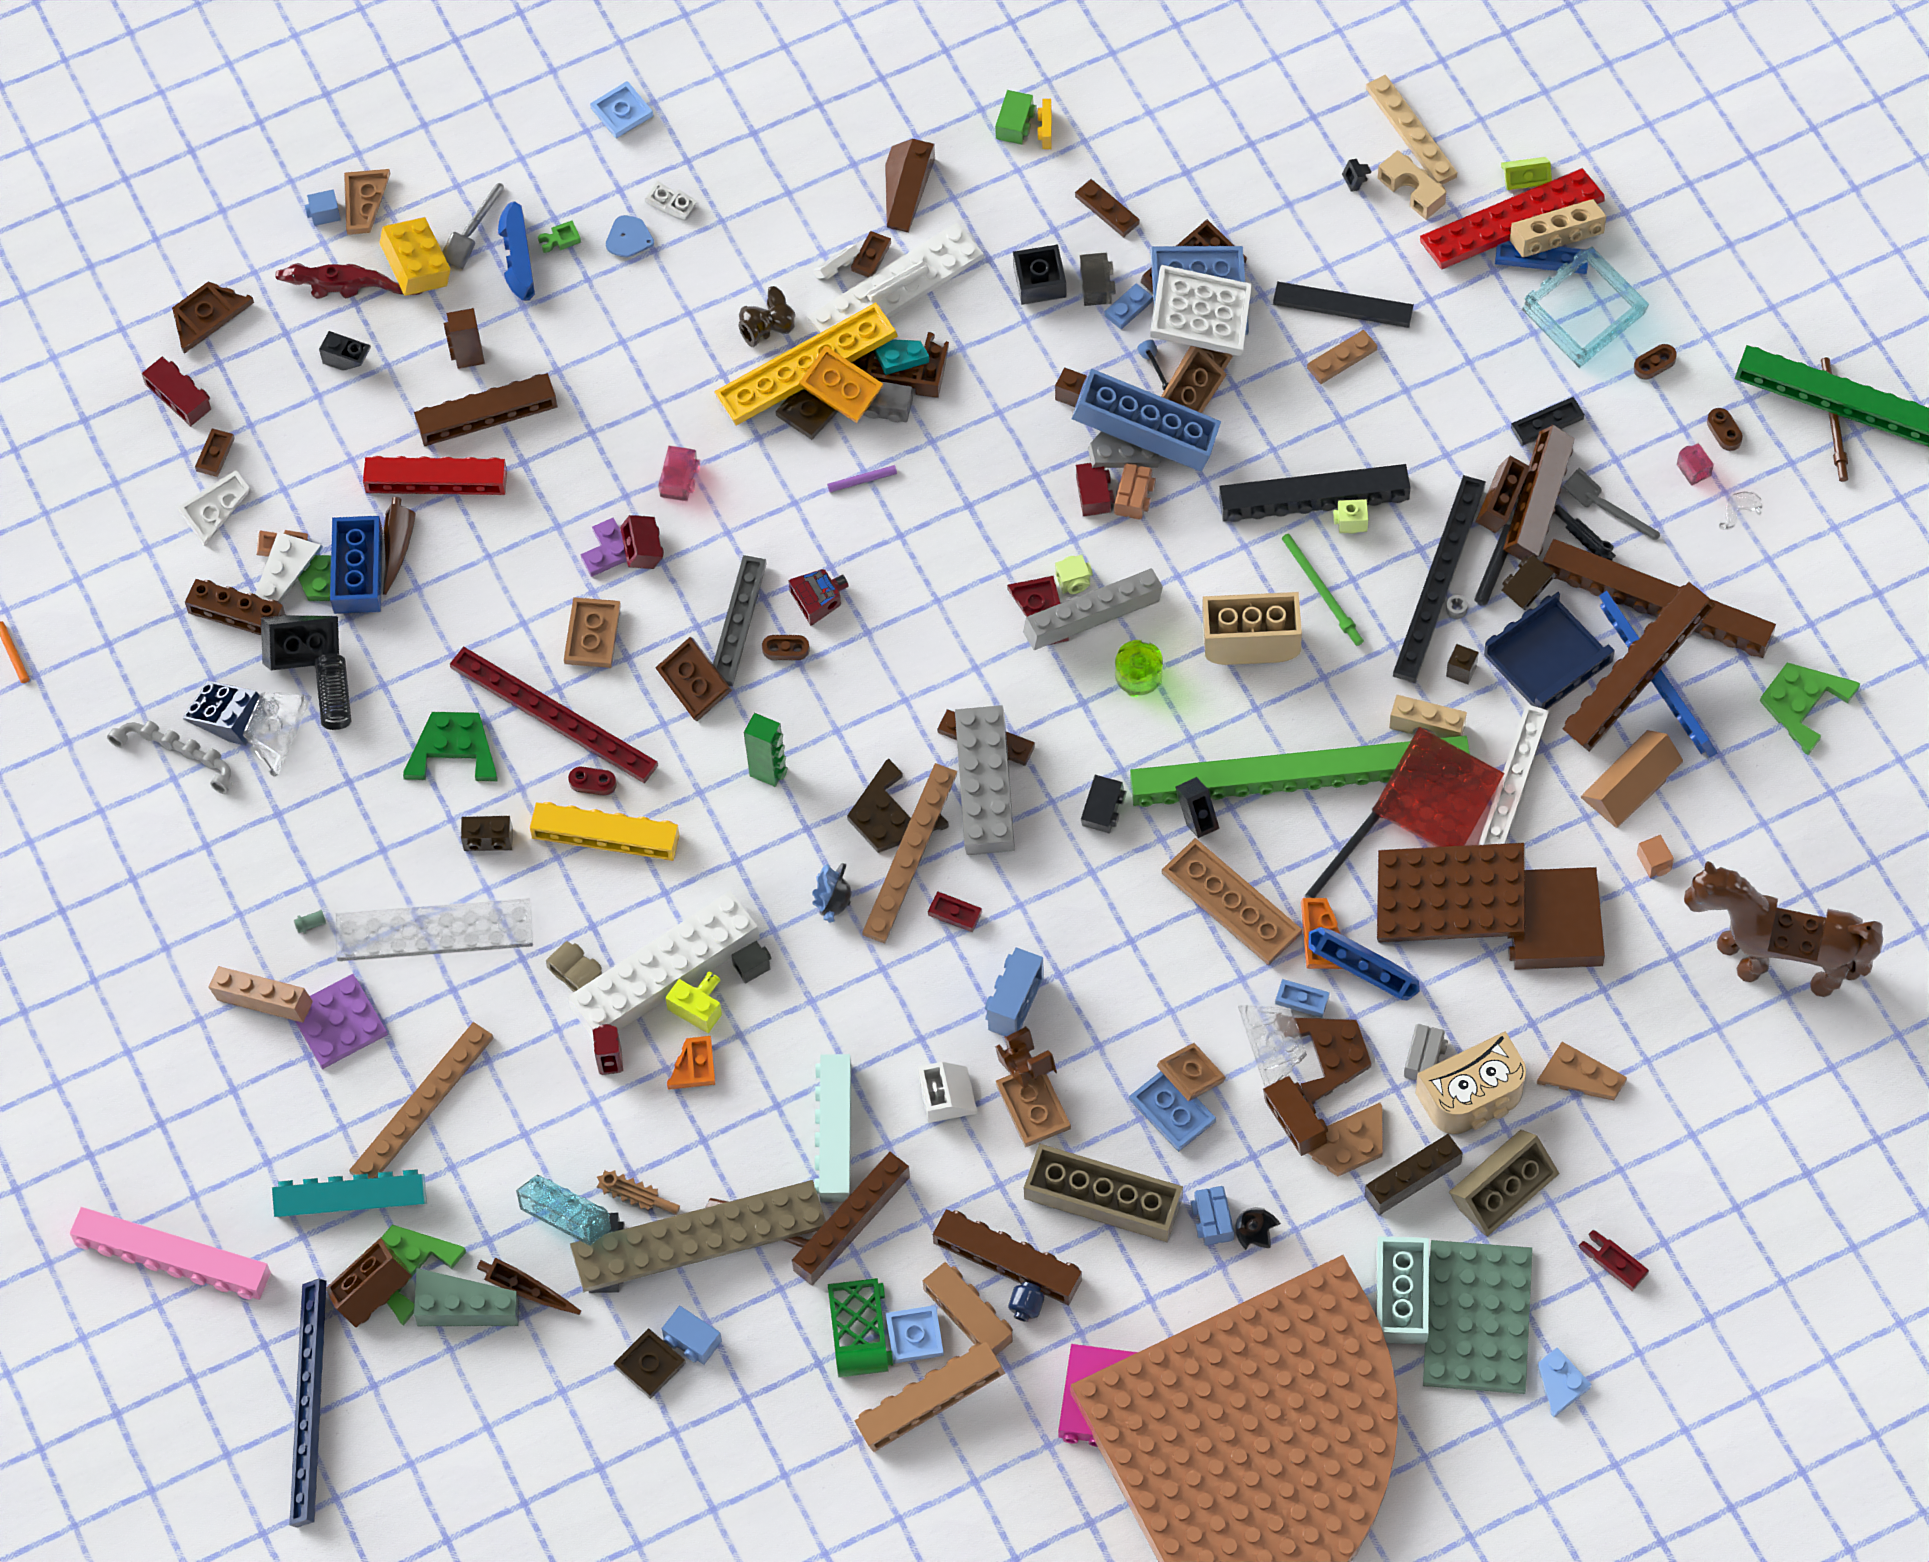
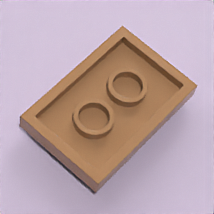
(592, 632)
(1033, 1109)

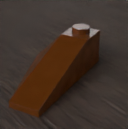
(906, 178)

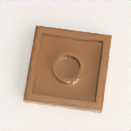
(1191, 1071)

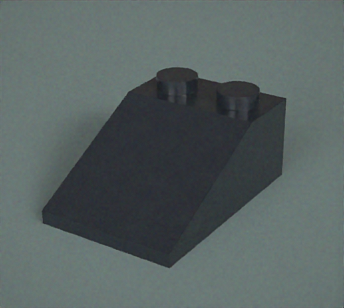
(298, 640)

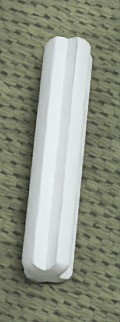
(898, 281)

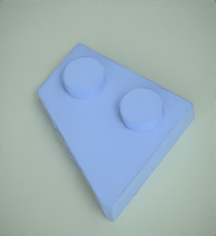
(1561, 1381)

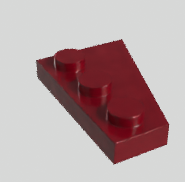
(1035, 596)

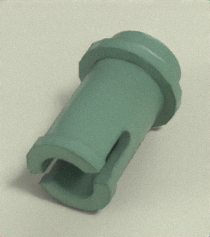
(309, 921)

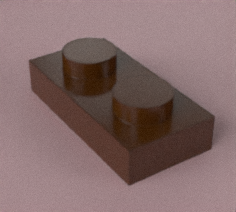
(871, 254)
(214, 452)

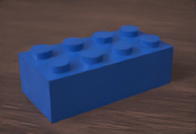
(356, 564)

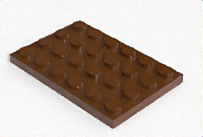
(1451, 892)

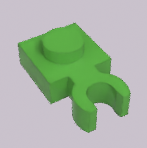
(563, 235)

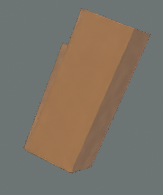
(1197, 378)
(1633, 777)

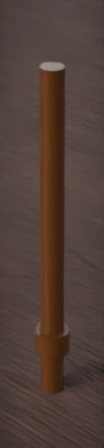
(1840, 457)

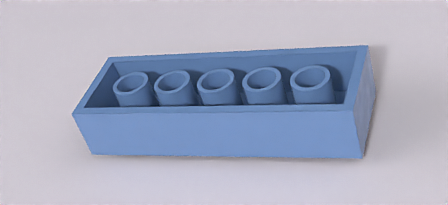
(1146, 420)

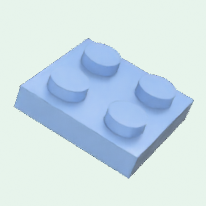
(621, 109)
(914, 1334)

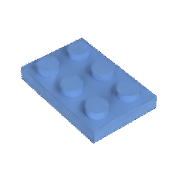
(1171, 1112)

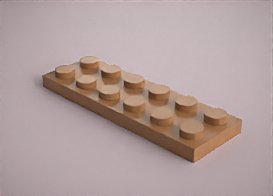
(1232, 901)

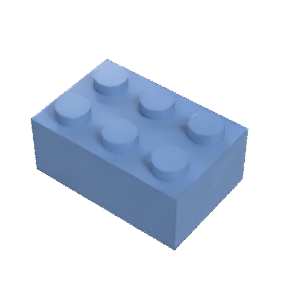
(1014, 992)

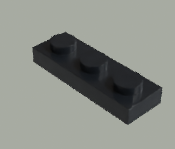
(1560, 415)

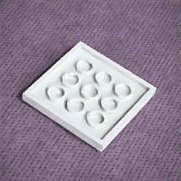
(1200, 310)

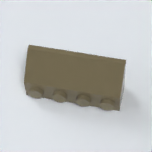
(1504, 1182)

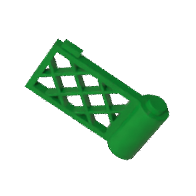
(863, 1357)

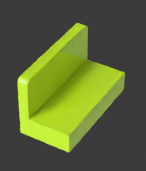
(1526, 173)

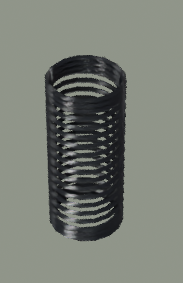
(331, 671)

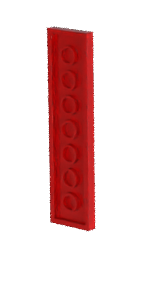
(1493, 224)

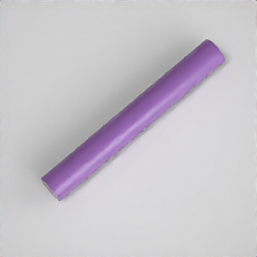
(862, 478)

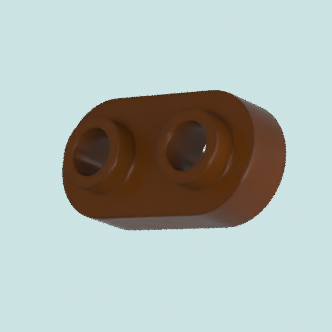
(1653, 361)
(1722, 427)
(786, 645)

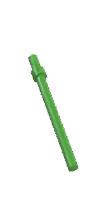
(1346, 623)

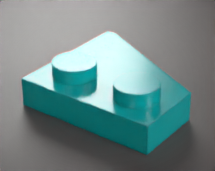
(901, 355)

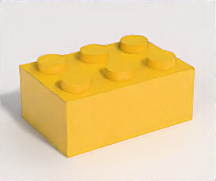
(414, 256)

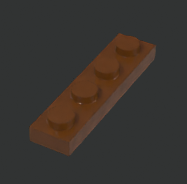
(1018, 747)

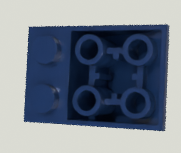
(223, 710)

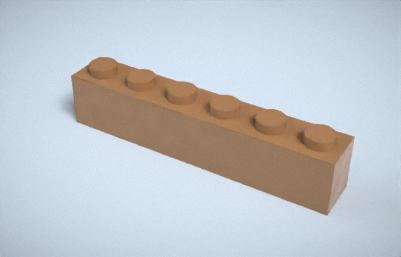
(929, 1396)

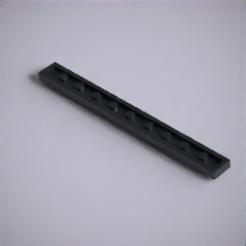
(1439, 579)

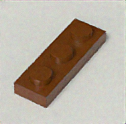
(1107, 208)

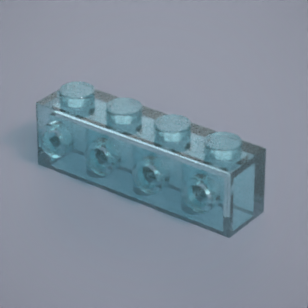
(563, 1209)

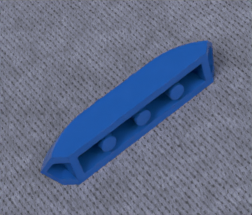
(519, 271)
(1363, 963)

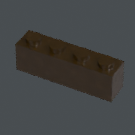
(1413, 1174)

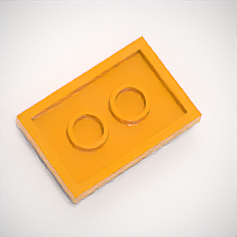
(841, 384)

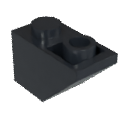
(343, 351)

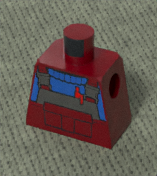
(817, 594)

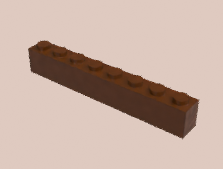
(1638, 666)

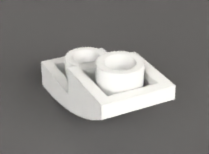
(671, 202)

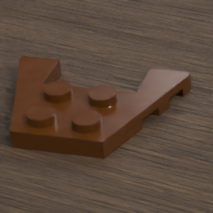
(1339, 1053)

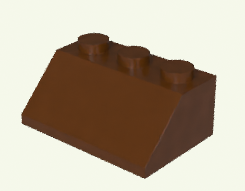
(368, 1283)

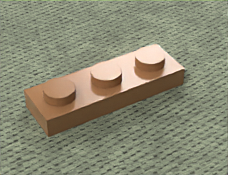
(1342, 356)

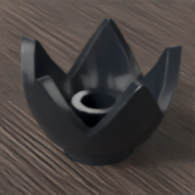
(1258, 1231)

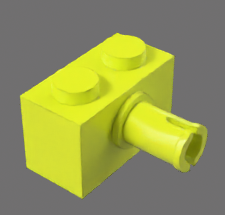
(695, 1003)

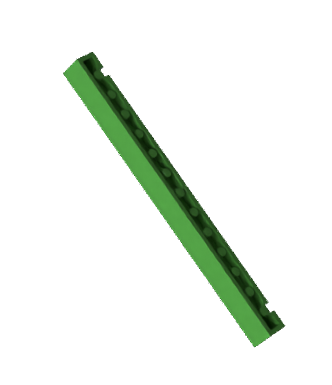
(1275, 772)

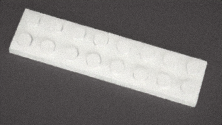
(944, 254)

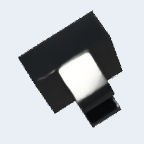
(1355, 174)

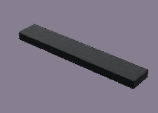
(1343, 304)

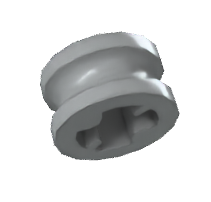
(1456, 599)

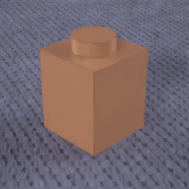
(1655, 856)

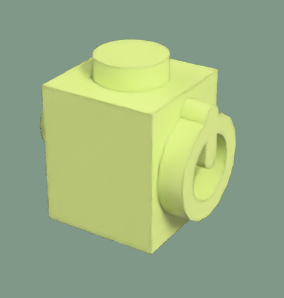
(1351, 516)
(1073, 574)

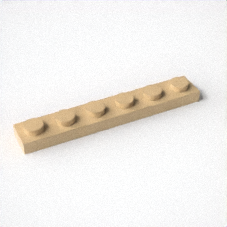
(1411, 130)

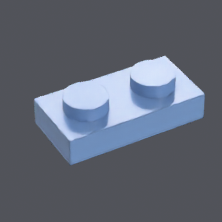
(1128, 306)
(1302, 998)

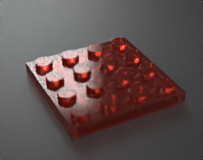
(1438, 791)

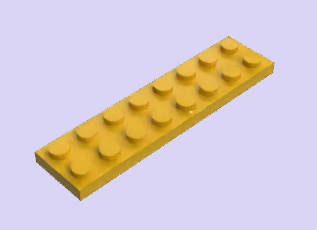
(782, 375)

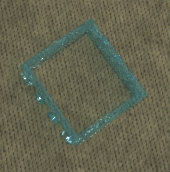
(1558, 334)

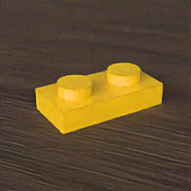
(1045, 131)

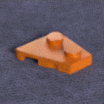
(694, 1064)

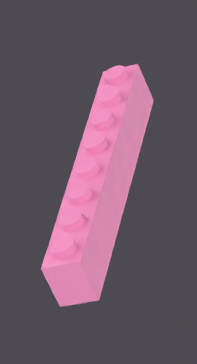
(170, 1253)

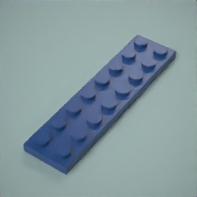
(1660, 681)

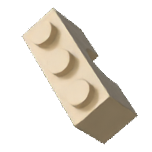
(1401, 171)
(1414, 713)

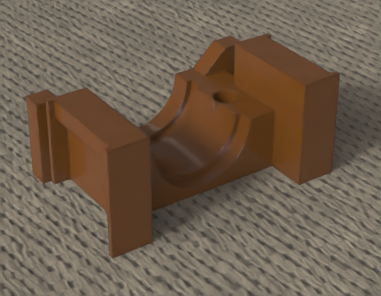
(1020, 1062)

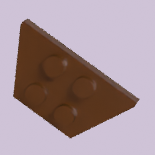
(206, 312)

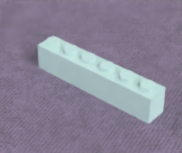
(835, 1127)

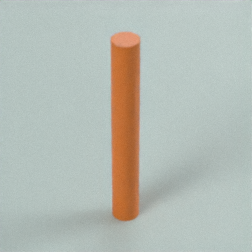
(13, 654)

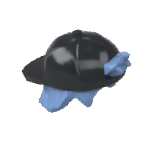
(832, 892)

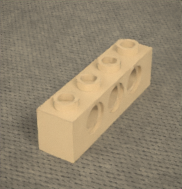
(1557, 228)

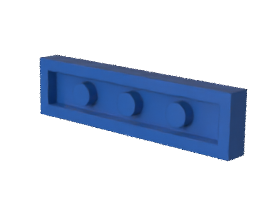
(1547, 260)

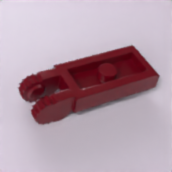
(1615, 1260)

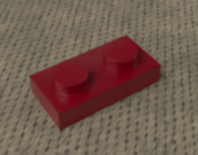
(954, 911)

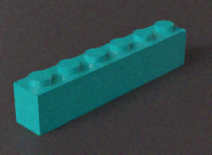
(349, 1194)

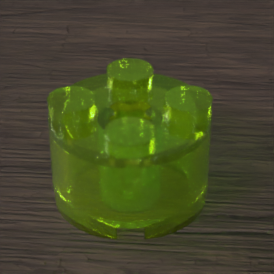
(1138, 668)

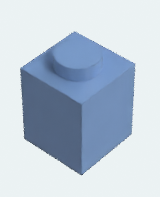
(322, 207)

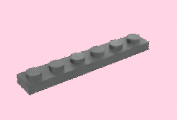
(739, 617)

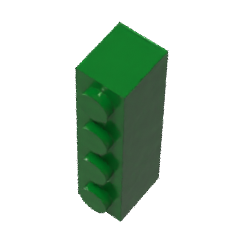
(765, 750)

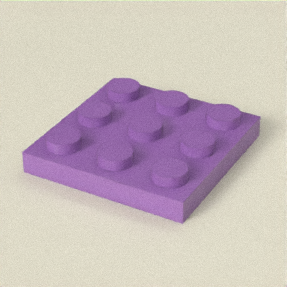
(340, 1022)

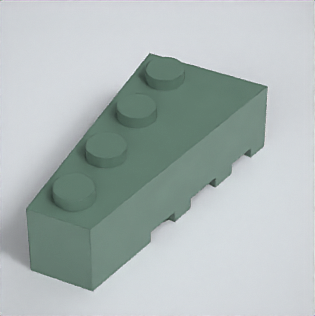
(462, 1302)

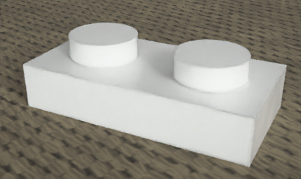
(843, 257)

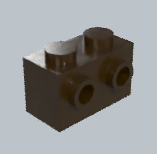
(1528, 581)
(486, 833)

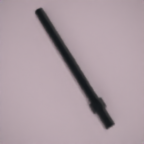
(1343, 855)

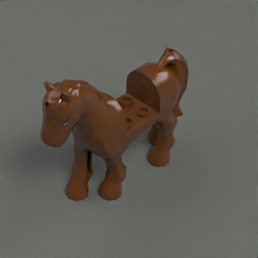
(1764, 931)

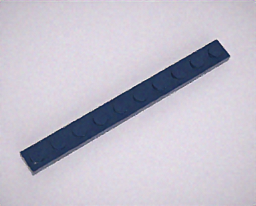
(308, 1403)

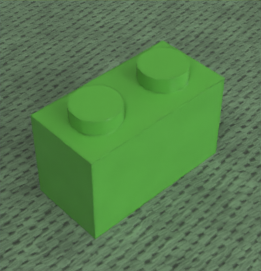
(1015, 117)

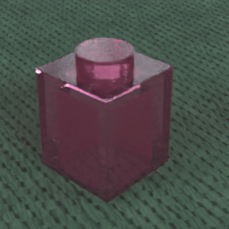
(1694, 463)

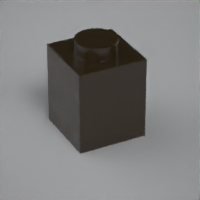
(1462, 664)

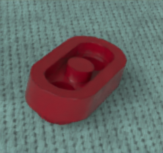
(591, 781)

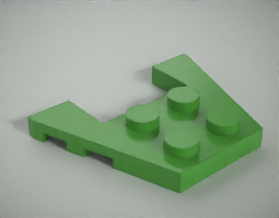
(1796, 693)
(413, 1251)

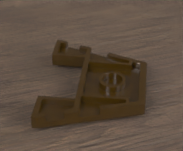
(879, 815)

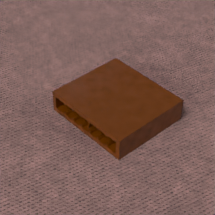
(1560, 921)

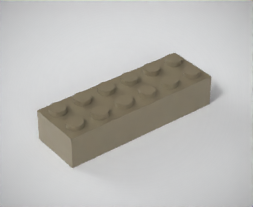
(1103, 1192)

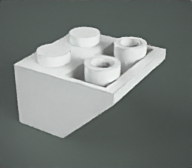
(946, 1091)

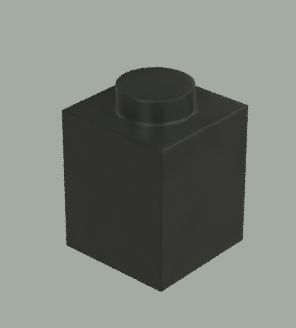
(751, 961)

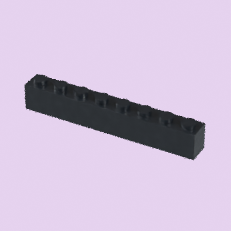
(1313, 492)

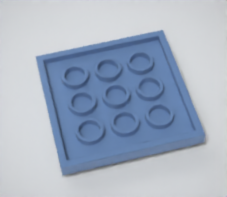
(1210, 260)

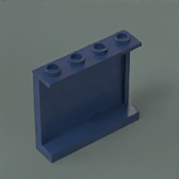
(1547, 653)

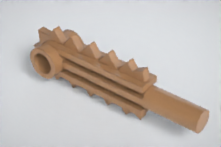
(636, 1193)

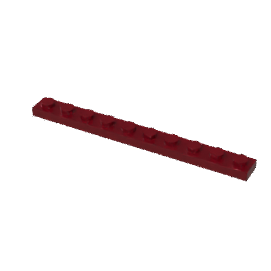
(554, 714)

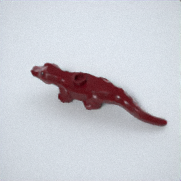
(336, 278)

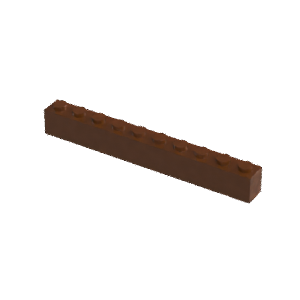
(1651, 594)

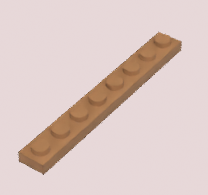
(909, 853)
(423, 1102)

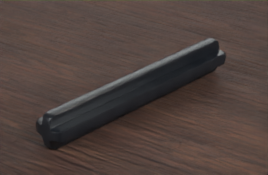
(1493, 569)

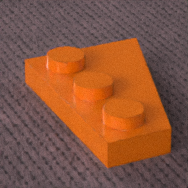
(1316, 914)

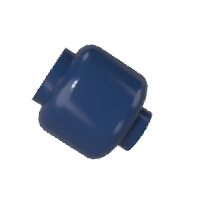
(1026, 1301)

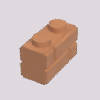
(1133, 491)

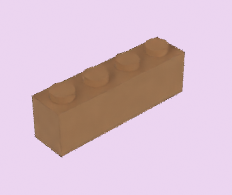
(260, 994)
(966, 1309)

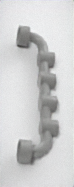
(190, 750)

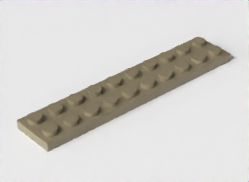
(698, 1236)

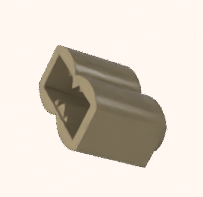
(572, 966)

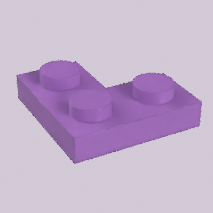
(611, 548)

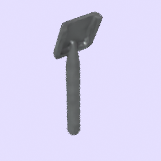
(460, 245)

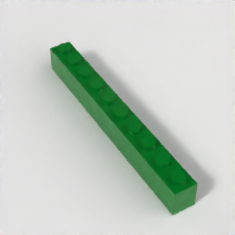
(1834, 394)

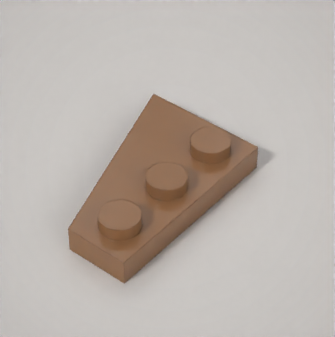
(363, 198)
(1580, 1072)

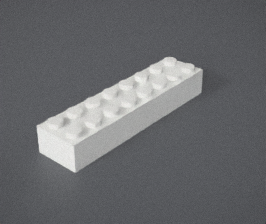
(651, 972)

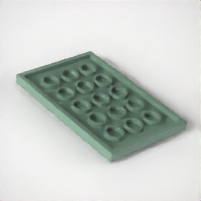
(1478, 1317)

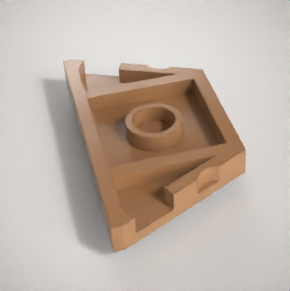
(1352, 1141)

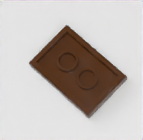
(693, 678)

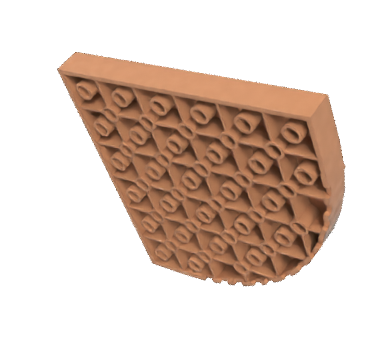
(1255, 1426)

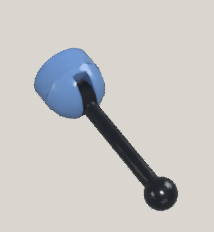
(1148, 351)

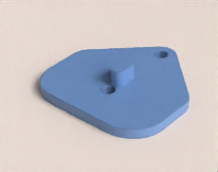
(634, 240)

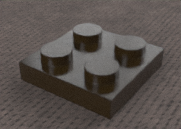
(806, 413)
(649, 1363)

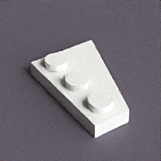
(214, 505)
(284, 565)

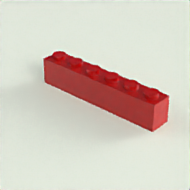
(435, 475)

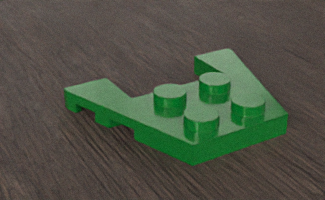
(452, 737)

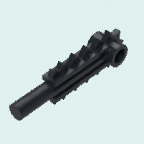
(1585, 535)

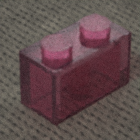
(678, 473)

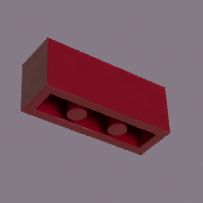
(177, 390)

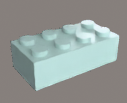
(1403, 1289)

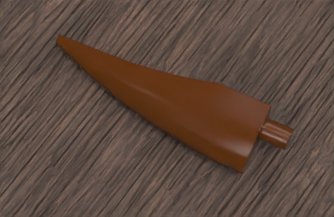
(397, 535)
(509, 1277)

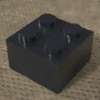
(1039, 274)

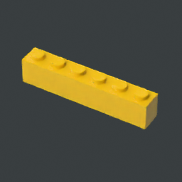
(604, 831)

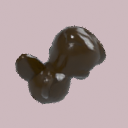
(759, 321)

